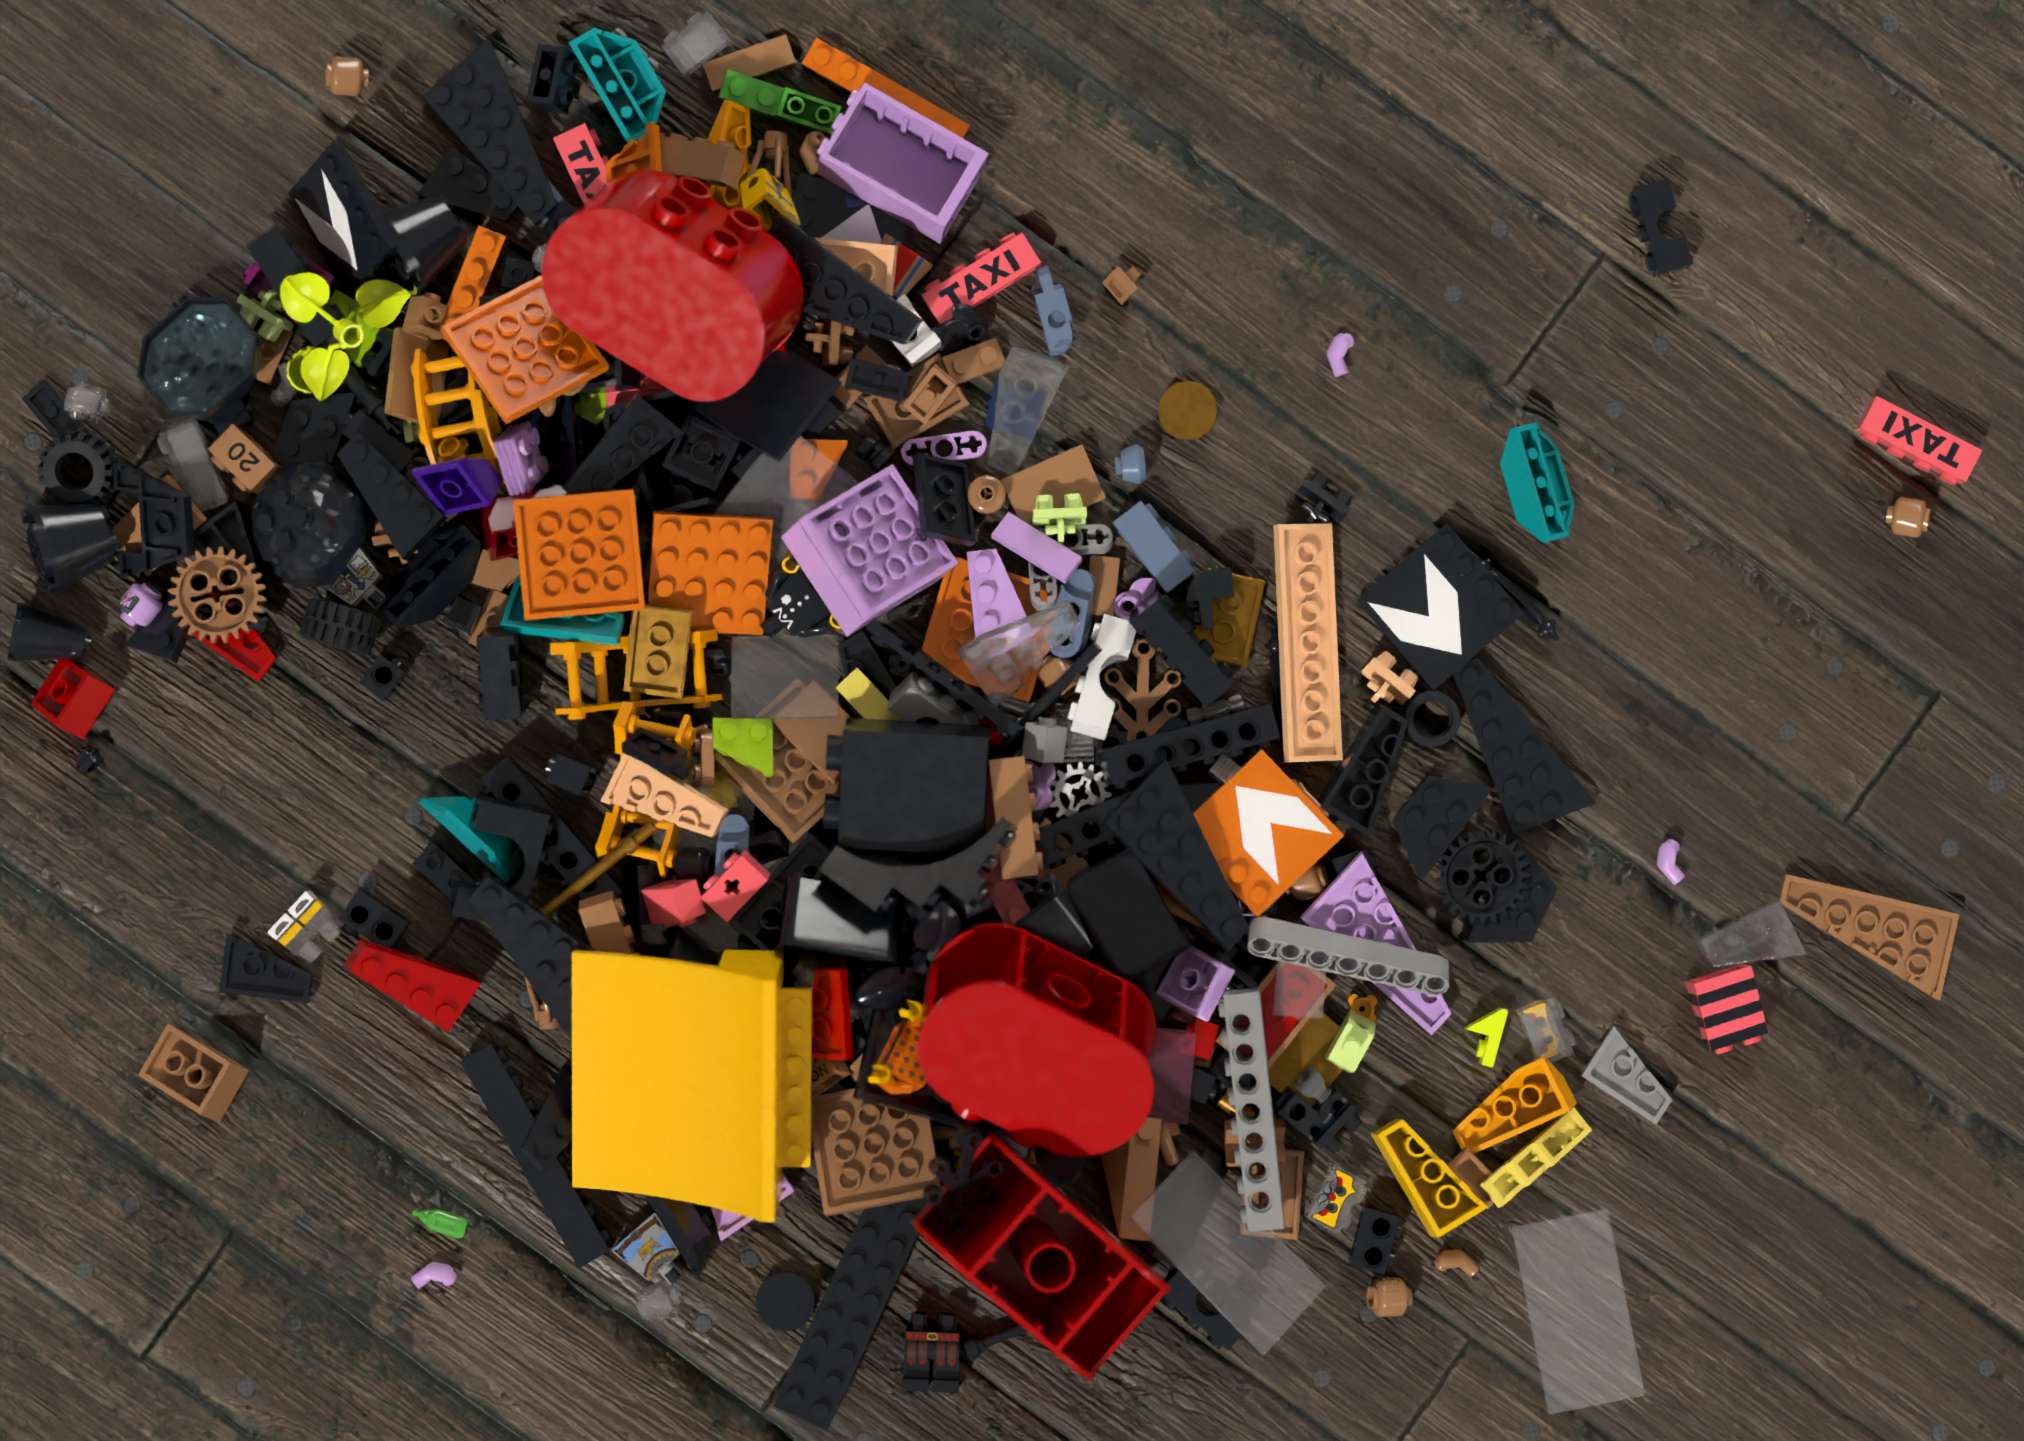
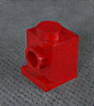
(1205, 1036)

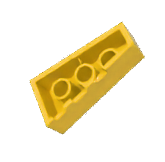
(1429, 1184)

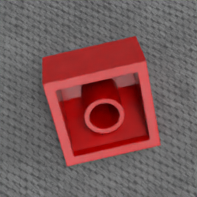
(72, 697)

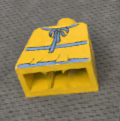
(764, 194)

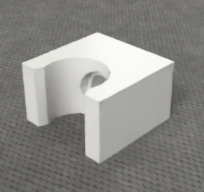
(923, 345)

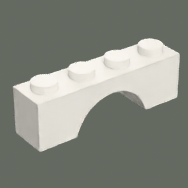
(1094, 709)

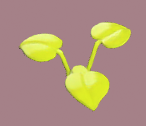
(306, 294)

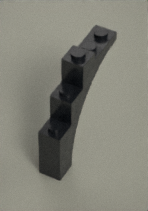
(923, 885)

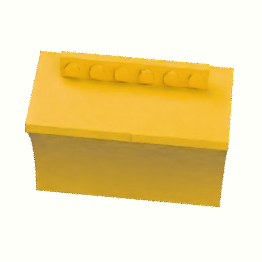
(690, 1078)

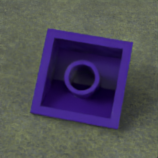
(459, 484)

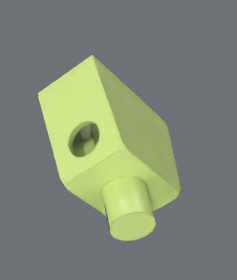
(1351, 1042)

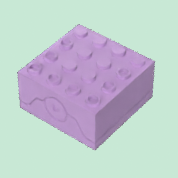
(868, 550)

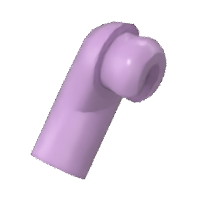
(1336, 352)
(1666, 861)
(434, 1271)

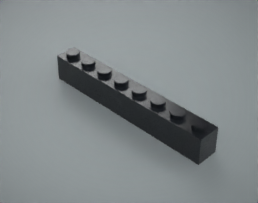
(553, 1185)

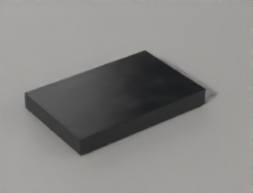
(943, 499)

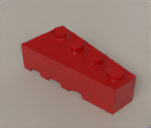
(421, 985)

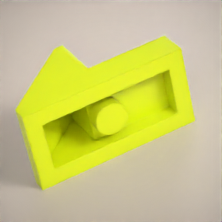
(1491, 1026)

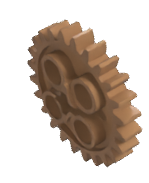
(213, 568)

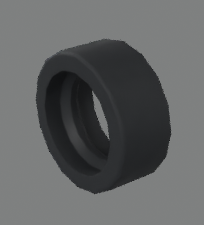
(1453, 712)

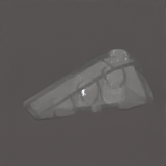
(1023, 399)
(1010, 652)

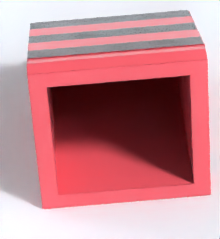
(1727, 1008)

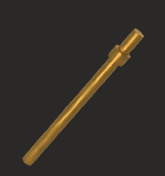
(629, 844)

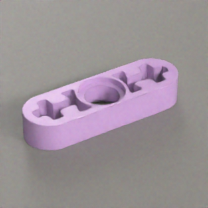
(920, 442)

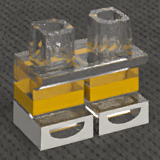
(299, 938)

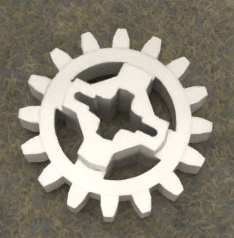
(1061, 786)

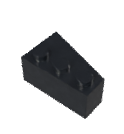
(500, 674)

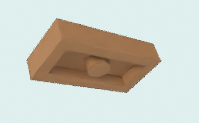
(974, 361)

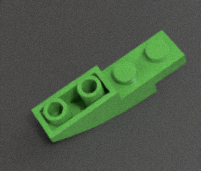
(779, 102)

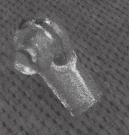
(284, 392)

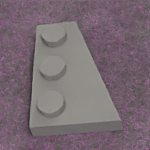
(1624, 1076)

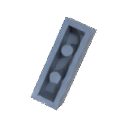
(1154, 546)

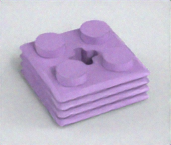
(520, 457)
(1197, 998)

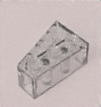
(193, 462)
(1752, 937)

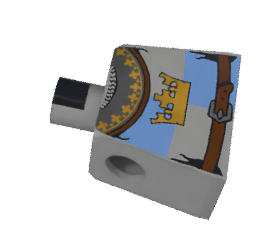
(650, 1250)

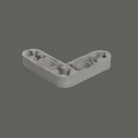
(1091, 548)

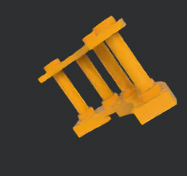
(485, 418)
(572, 652)
(624, 726)

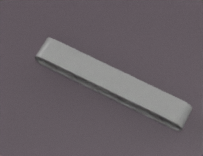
(1348, 955)

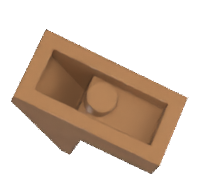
(930, 394)

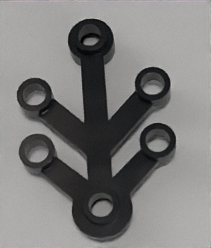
(963, 1183)

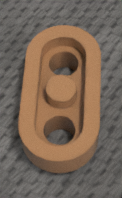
(704, 770)

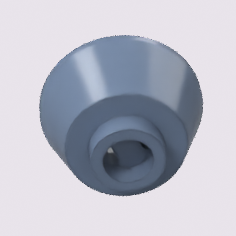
(1131, 464)

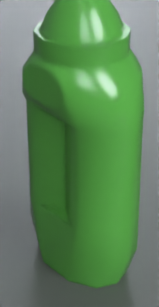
(443, 1222)

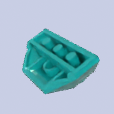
(621, 79)
(1537, 483)
(489, 847)

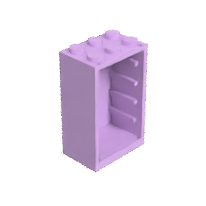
(900, 162)

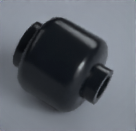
(694, 864)

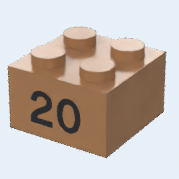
(245, 458)

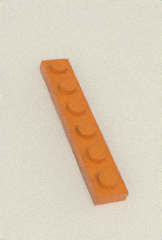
(852, 74)

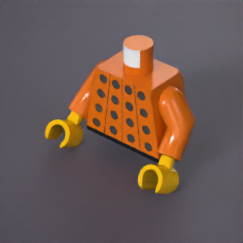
(898, 1064)

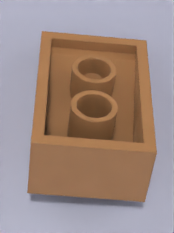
(193, 1073)

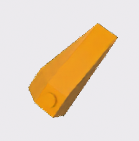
(734, 127)
(1520, 1103)

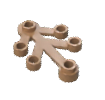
(1142, 700)

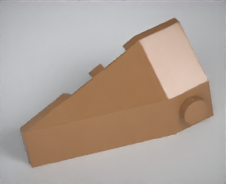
(1132, 1176)

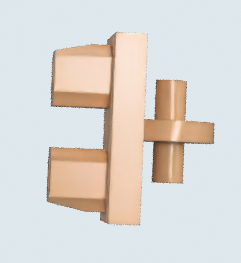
(1386, 683)

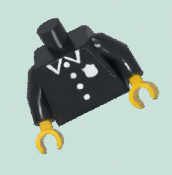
(795, 604)

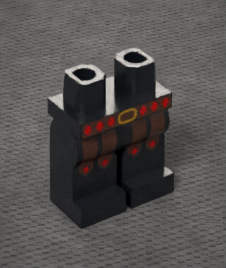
(935, 1345)

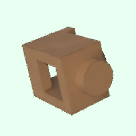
(425, 316)

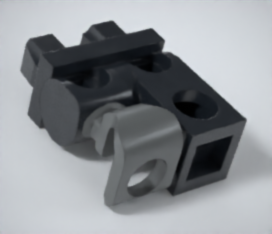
(1322, 1119)

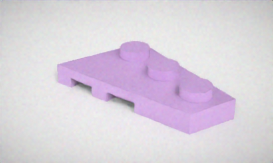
(991, 592)

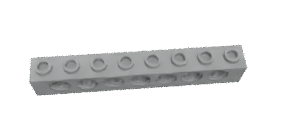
(1271, 1214)

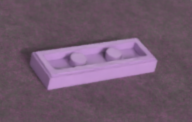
(1036, 547)

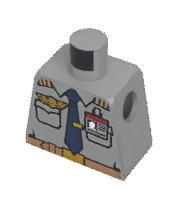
(359, 581)

